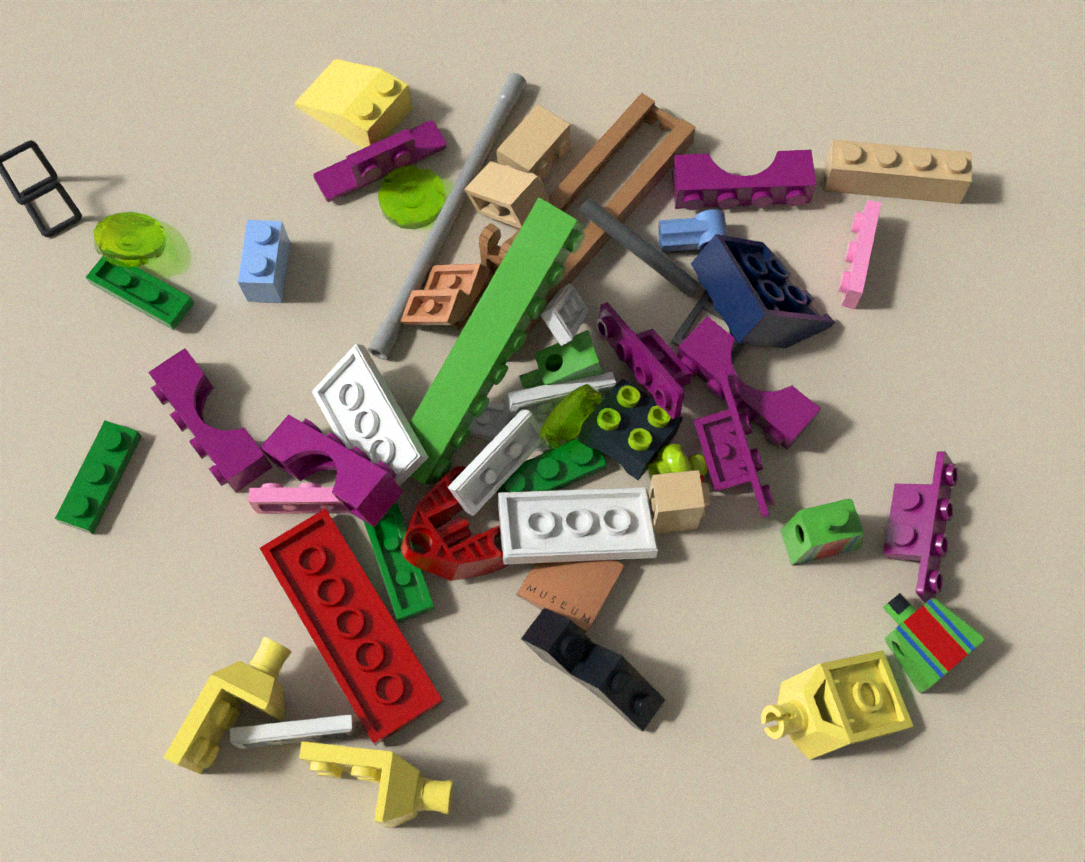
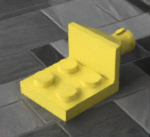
(219, 702)
(838, 705)
(402, 786)

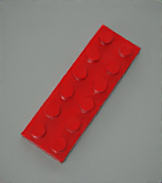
(351, 627)

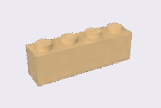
(897, 171)

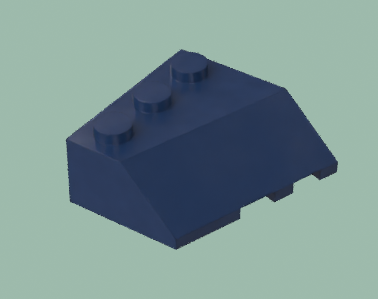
(755, 294)

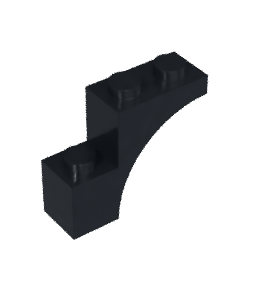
(594, 667)

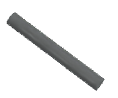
(639, 247)

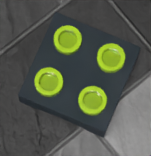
(629, 428)

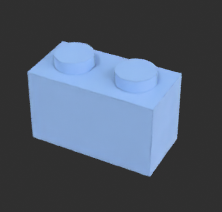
(264, 261)

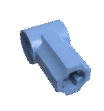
(691, 232)

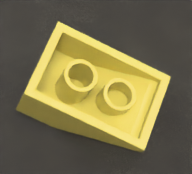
(357, 101)

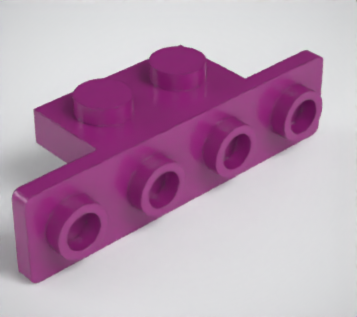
(379, 160)
(648, 358)
(727, 447)
(919, 525)

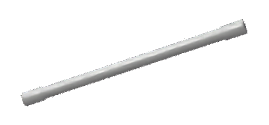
(390, 327)

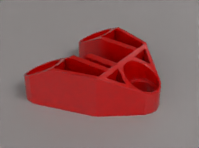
(465, 560)

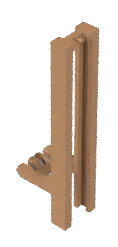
(620, 206)

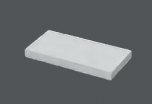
(367, 414)
(576, 525)

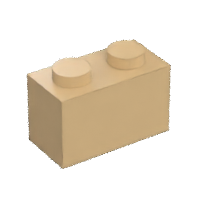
(536, 143)
(505, 193)
(677, 501)

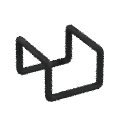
(39, 189)

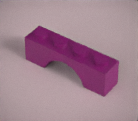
(704, 184)
(779, 413)
(233, 452)
(360, 485)

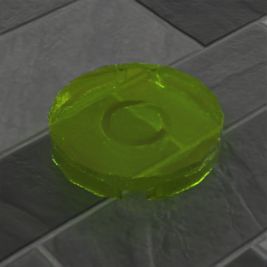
(411, 197)
(129, 238)
(569, 415)

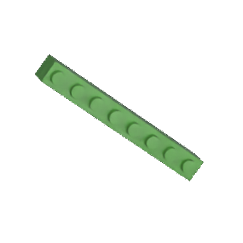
(493, 335)

